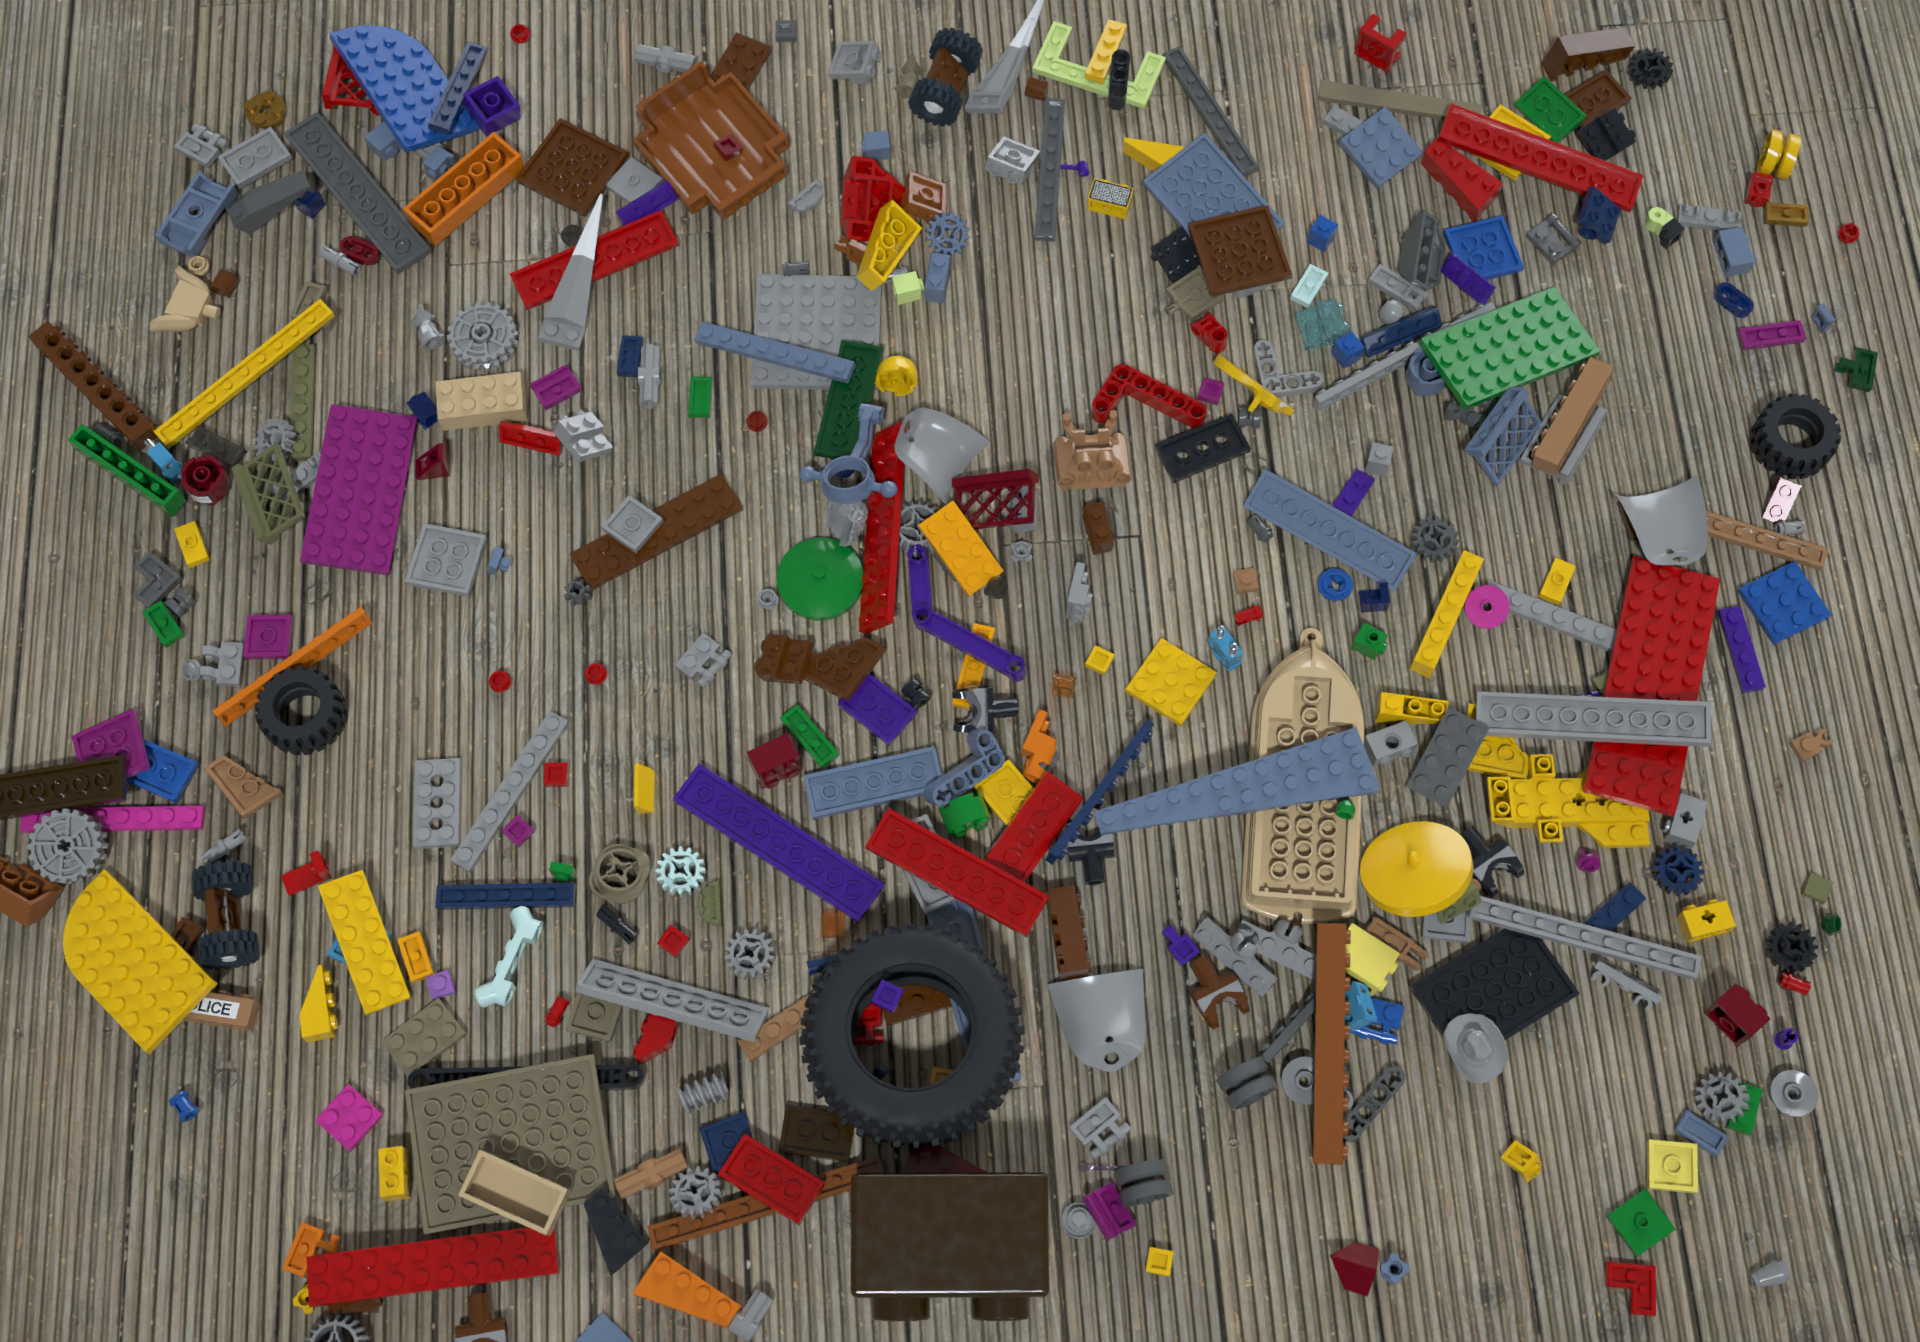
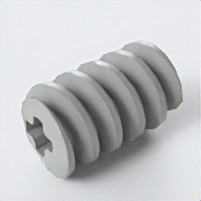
(703, 1093)

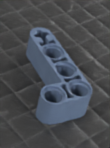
(962, 772)

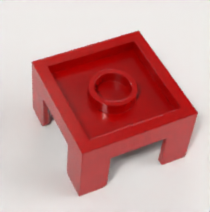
(1376, 47)

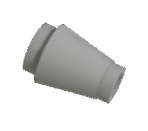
(1771, 1274)

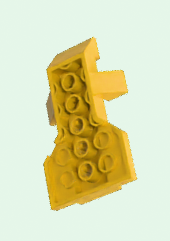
(1548, 806)

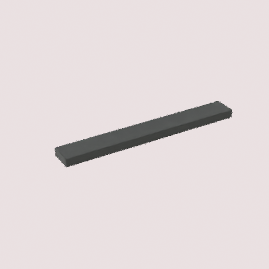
(1210, 111)
(1049, 170)

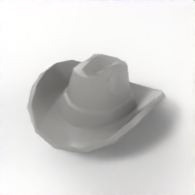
(1476, 1047)

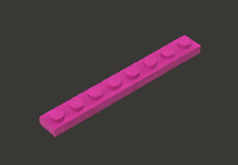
(135, 818)

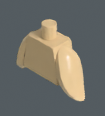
(188, 305)

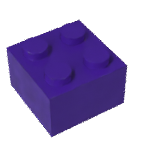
(492, 106)

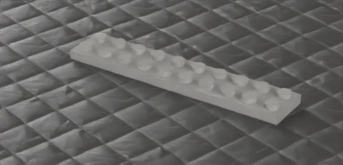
(1595, 718)

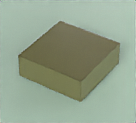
(1817, 888)

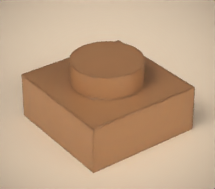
(1245, 581)

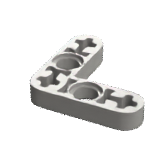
(1274, 377)

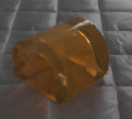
(1064, 685)

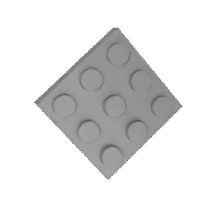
(446, 560)

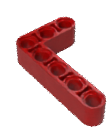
(1147, 396)

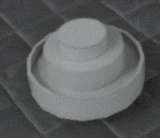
(1077, 1221)

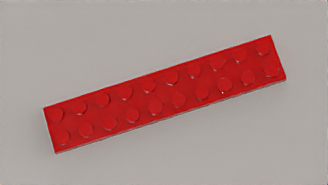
(1538, 156)
(881, 535)
(430, 1266)

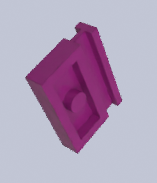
(555, 387)
(1108, 1212)

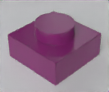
(1210, 391)
(518, 831)

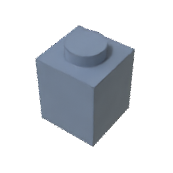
(876, 145)

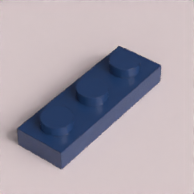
(1617, 908)

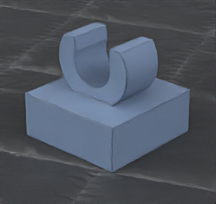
(497, 561)

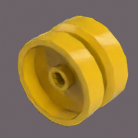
(1779, 154)

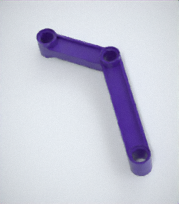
(950, 631)

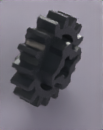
(1650, 68)
(1801, 954)

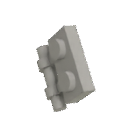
(199, 150)
(698, 656)
(1094, 1123)

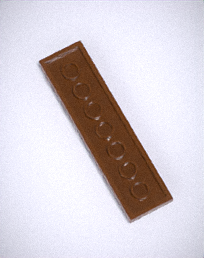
(682, 519)

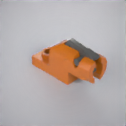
(1039, 750)

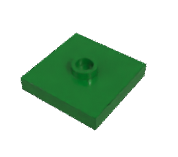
(1640, 1223)

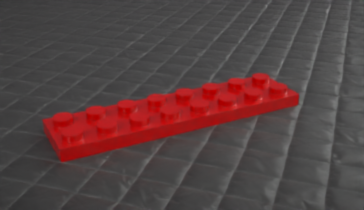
(613, 253)
(957, 872)

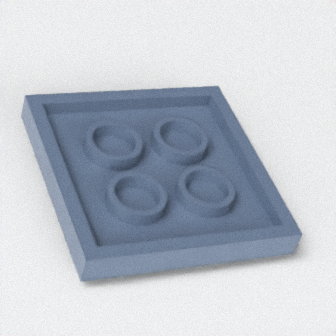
(1380, 147)

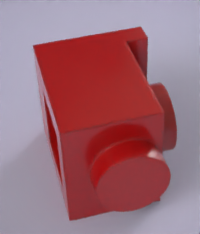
(1758, 189)

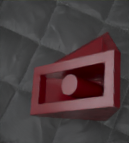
(433, 463)
(1356, 1267)

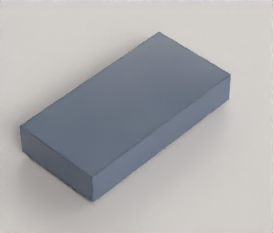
(1701, 1133)

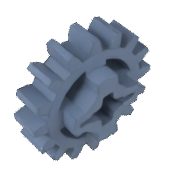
(942, 227)

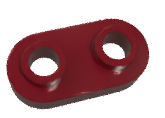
(361, 250)

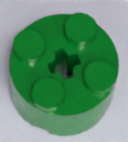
(965, 814)

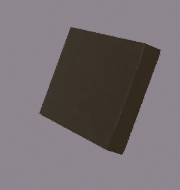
(815, 1134)

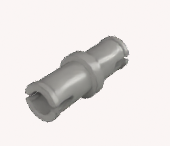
(339, 260)
(224, 846)

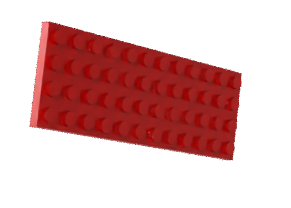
(1657, 657)

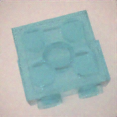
(1321, 324)

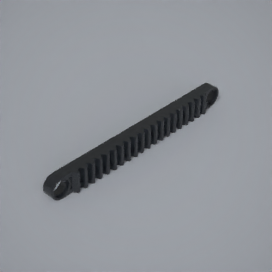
(610, 1076)

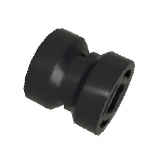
(916, 693)

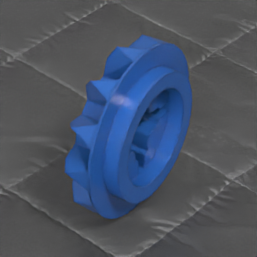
(1338, 577)

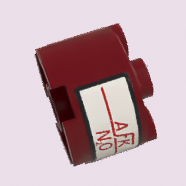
(205, 480)

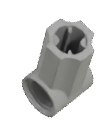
(748, 1320)

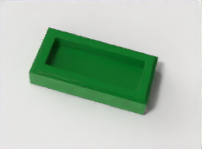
(700, 397)

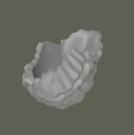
(846, 520)

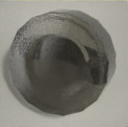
(571, 234)
(996, 588)

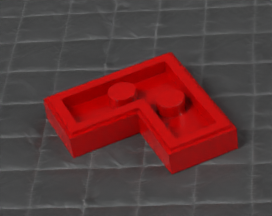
(1640, 1282)

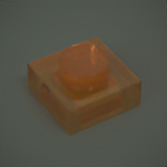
(832, 925)

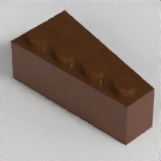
(1587, 51)
(1067, 933)

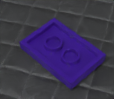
(879, 710)

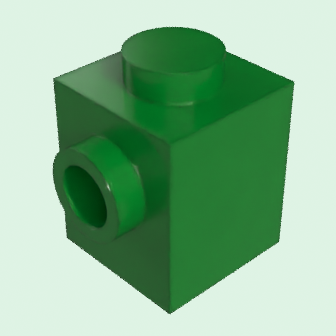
(1370, 642)

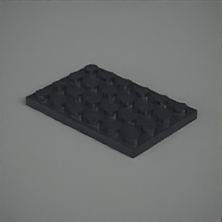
(1502, 978)

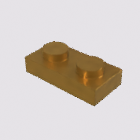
(1786, 214)

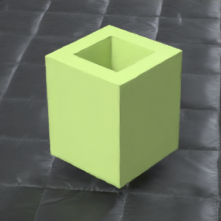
(907, 287)

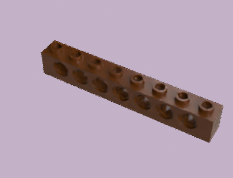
(45, 340)

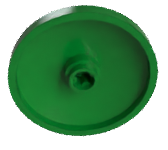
(820, 579)

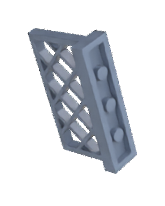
(1496, 426)

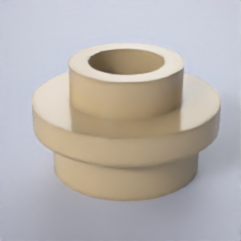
(197, 261)

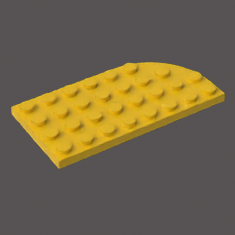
(131, 962)

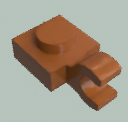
(853, 249)

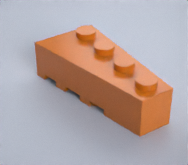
(681, 1290)

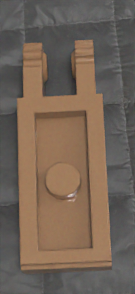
(1397, 941)

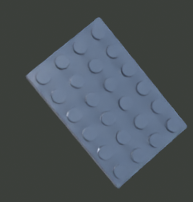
(1203, 185)

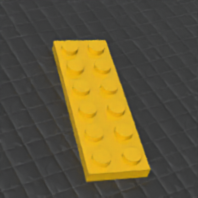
(364, 942)

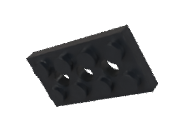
(1203, 435)

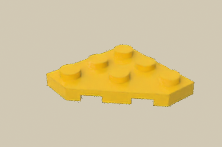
(1498, 755)

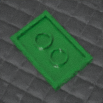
(1550, 110)

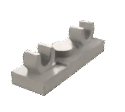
(1708, 218)
(302, 476)
(1627, 982)

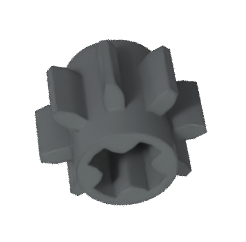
(580, 598)

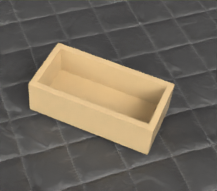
(481, 401)
(514, 1192)

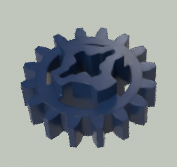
(1670, 876)

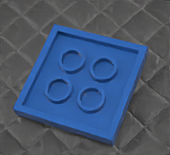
(1485, 247)
(1784, 603)

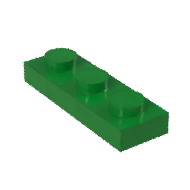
(809, 736)

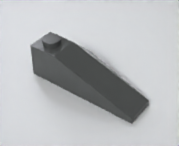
(266, 201)

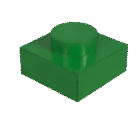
(562, 872)

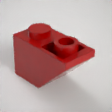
(656, 1038)

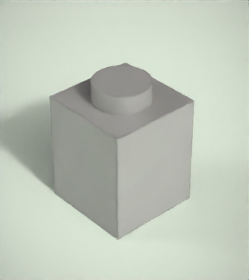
(1379, 459)

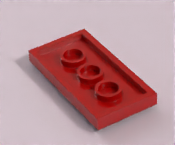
(771, 1179)

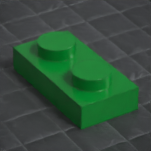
(163, 624)
(1746, 1124)

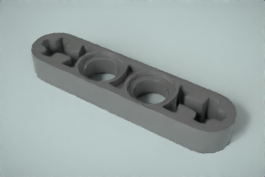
(1373, 1105)

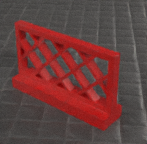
(334, 82)

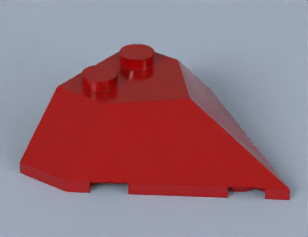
(864, 193)

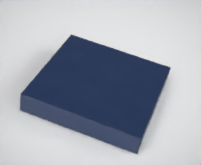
(722, 1138)

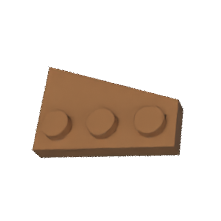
(240, 787)

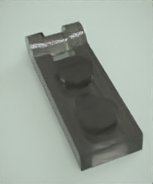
(216, 446)

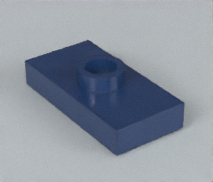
(629, 356)

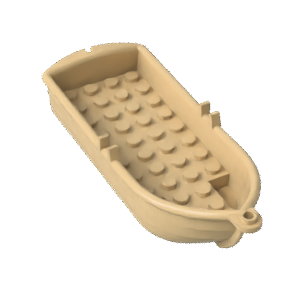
(1303, 853)

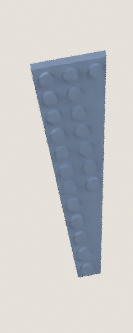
(1300, 775)

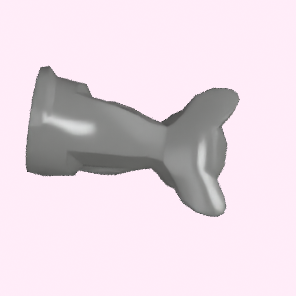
(427, 333)

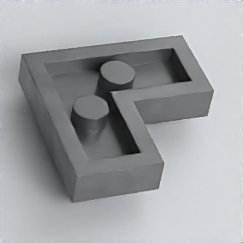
(160, 580)

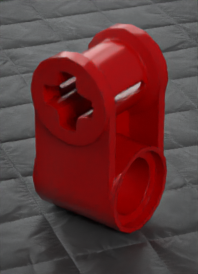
(1208, 330)

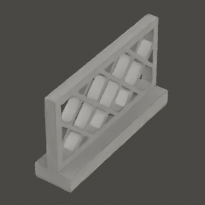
(1580, 447)

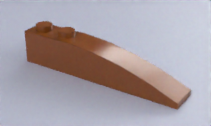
(25, 893)

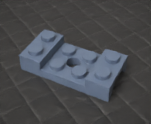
(187, 232)

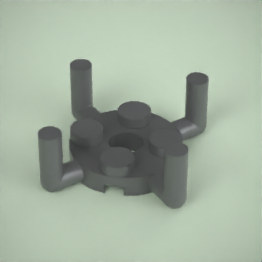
(1469, 416)

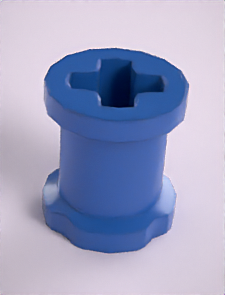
(184, 1106)

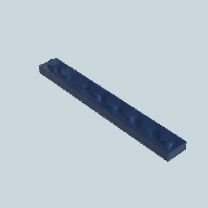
(1096, 799)

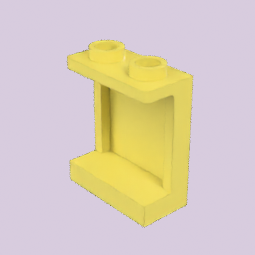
(1370, 959)

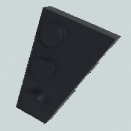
(613, 1231)

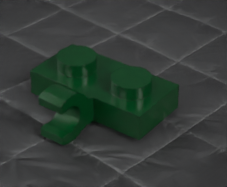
(1861, 369)

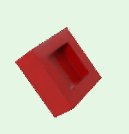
(556, 775)
(673, 941)

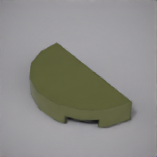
(710, 904)

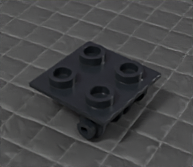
(1175, 255)

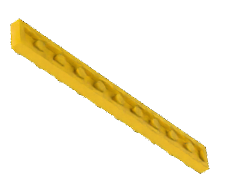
(244, 373)

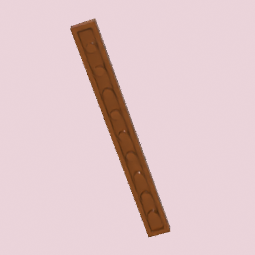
(748, 1209)

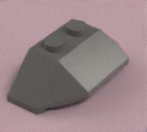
(1423, 252)

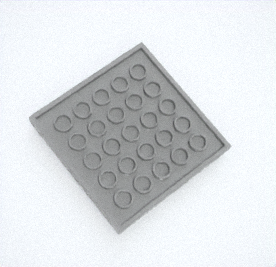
(812, 315)

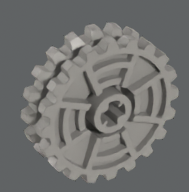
(482, 336)
(50, 843)

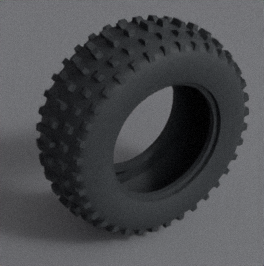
(925, 1112)

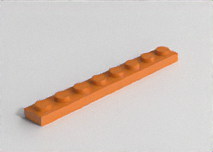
(306, 656)

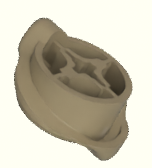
(638, 861)

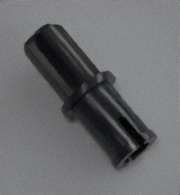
(617, 924)

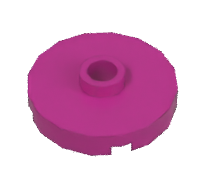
(1483, 618)

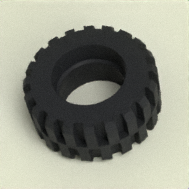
(1805, 414)
(282, 692)

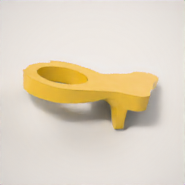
(1261, 395)

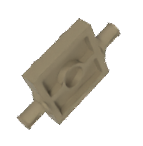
(1191, 296)

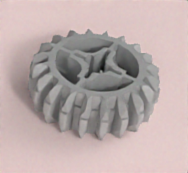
(909, 531)
(337, 1324)

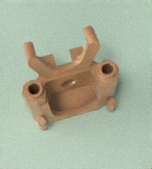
(1091, 459)

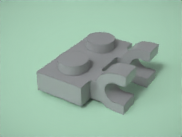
(229, 667)

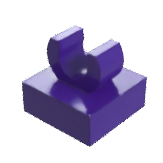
(887, 996)

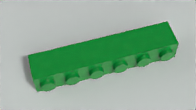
(127, 470)

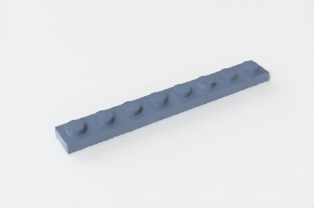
(775, 352)

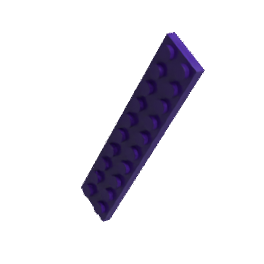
(779, 843)

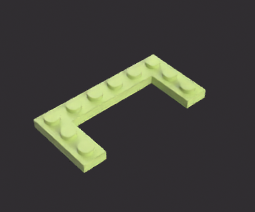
(1051, 66)

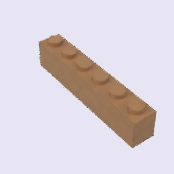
(1572, 416)

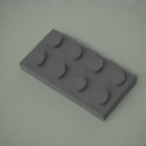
(1447, 757)

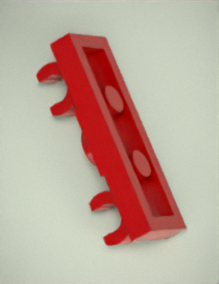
(529, 438)

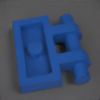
(1389, 1017)

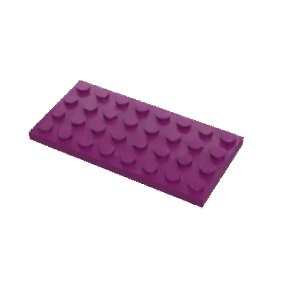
(359, 490)

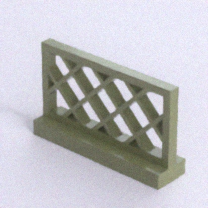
(256, 502)

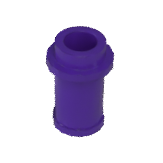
(1790, 1038)

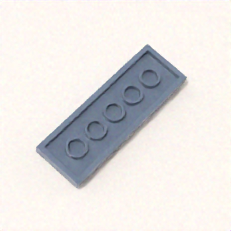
(871, 782)

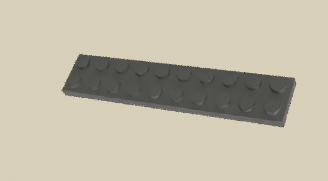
(357, 193)

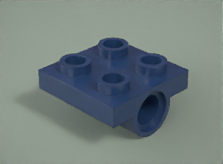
(1598, 216)

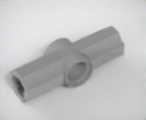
(664, 59)
(649, 376)

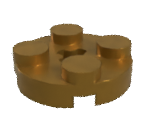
(264, 101)

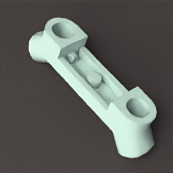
(501, 989)

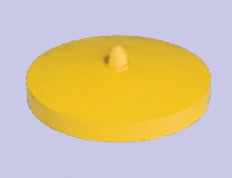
(1416, 869)

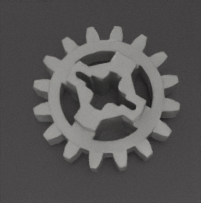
(275, 432)
(743, 959)
(1713, 1093)
(684, 1190)

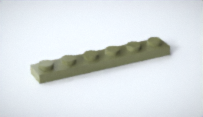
(302, 401)

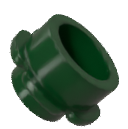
(1831, 923)

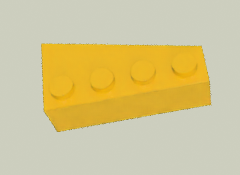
(887, 244)

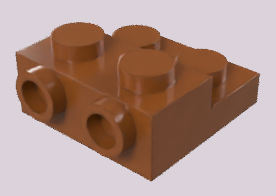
(923, 197)

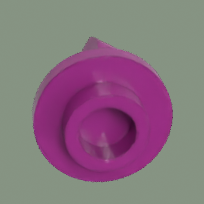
(1588, 862)

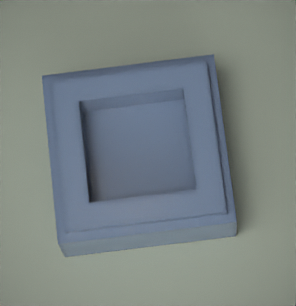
(1823, 318)

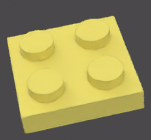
(1672, 1166)

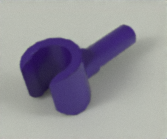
(1081, 166)

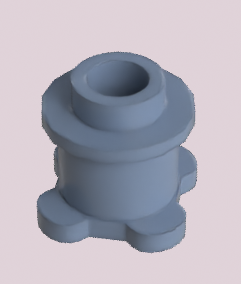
(1401, 1269)

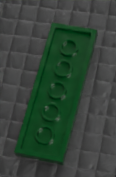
(840, 417)

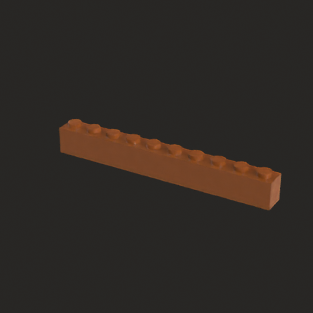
(1330, 1044)

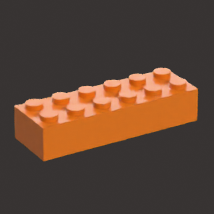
(464, 189)

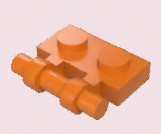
(306, 1244)

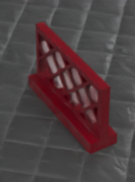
(997, 481)

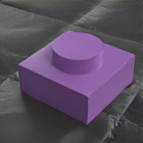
(440, 985)

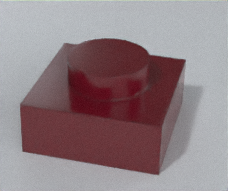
(728, 147)

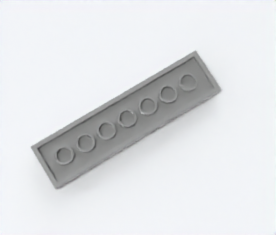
(672, 1000)

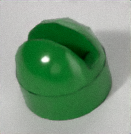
(1345, 810)

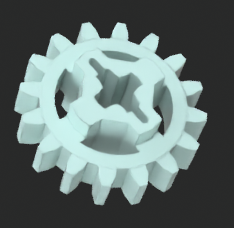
(683, 864)

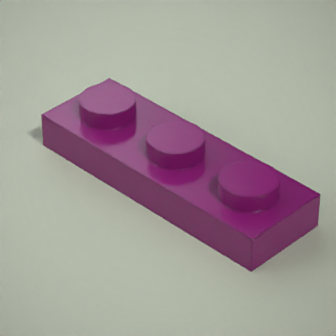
(1771, 335)

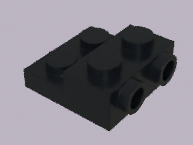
(1607, 135)

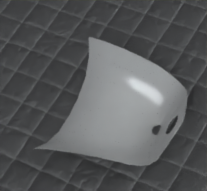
(939, 448)
(1670, 521)
(1101, 1008)

